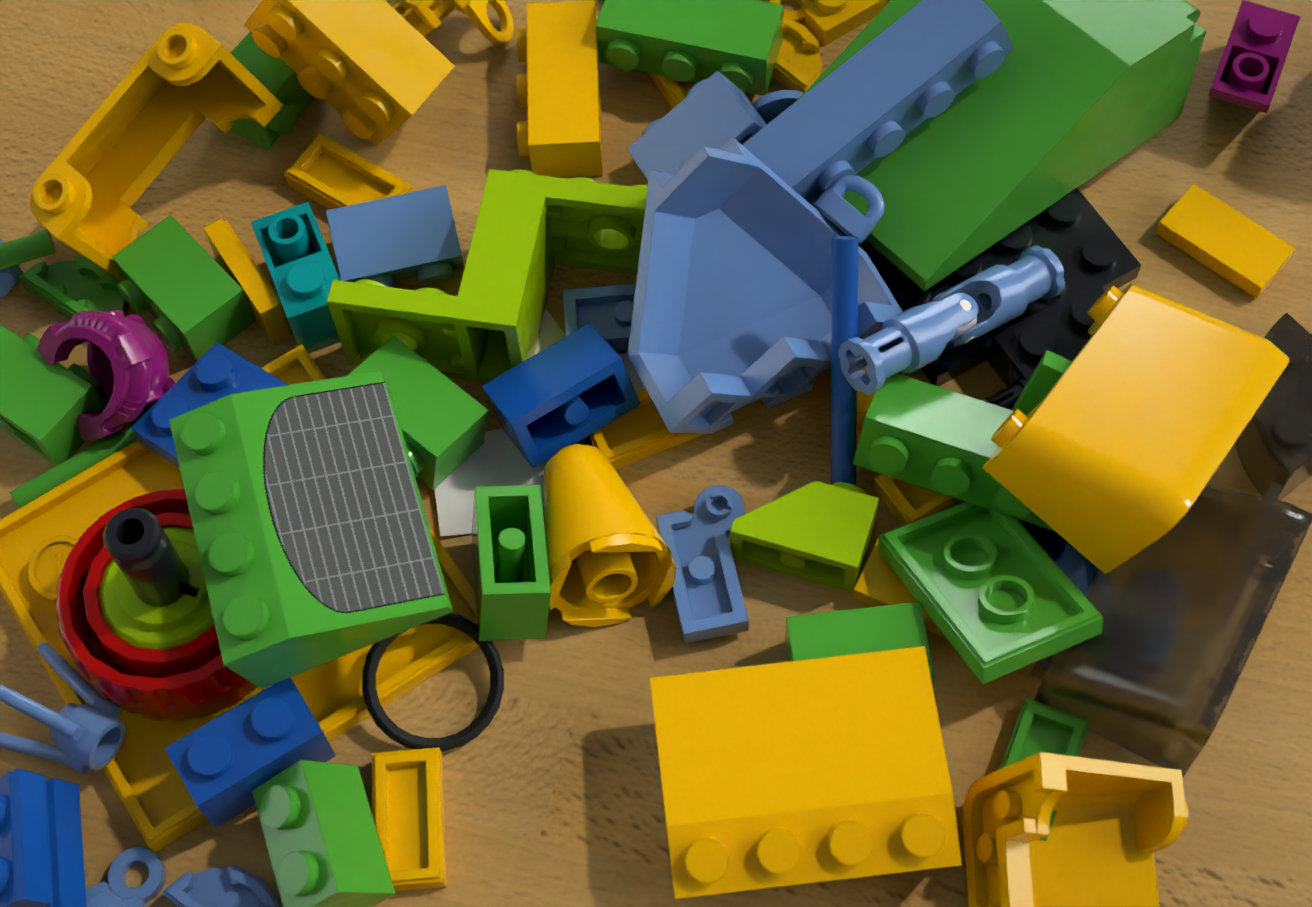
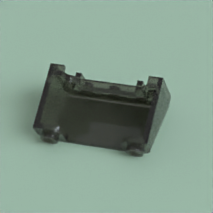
(1178, 627)

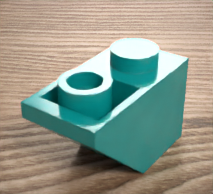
(300, 273)

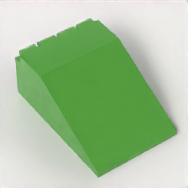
(1057, 111)

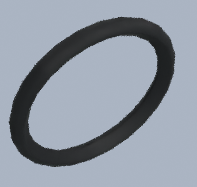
(451, 741)

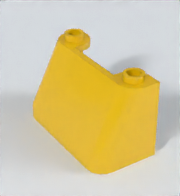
(136, 133)
(1134, 423)
(1099, 841)

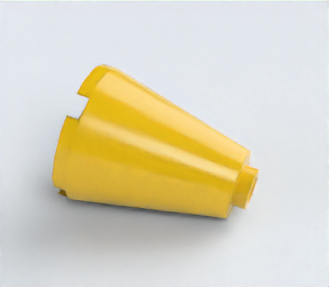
(599, 542)

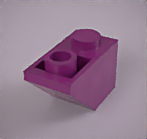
(1254, 56)

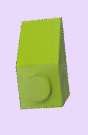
(810, 533)

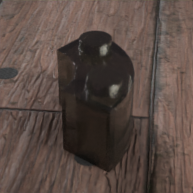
(1278, 437)

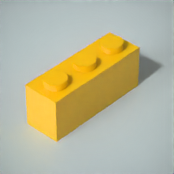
(560, 90)

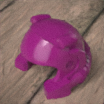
(122, 358)

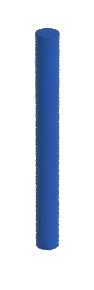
(843, 328)

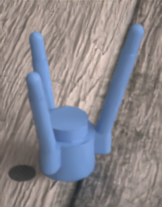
(84, 733)

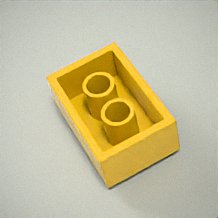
(354, 57)

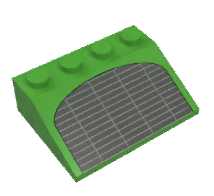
(307, 523)

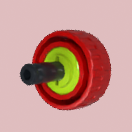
(142, 614)

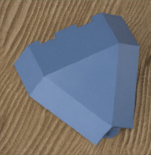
(736, 290)

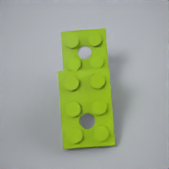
(518, 238)

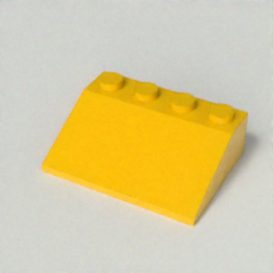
(803, 772)

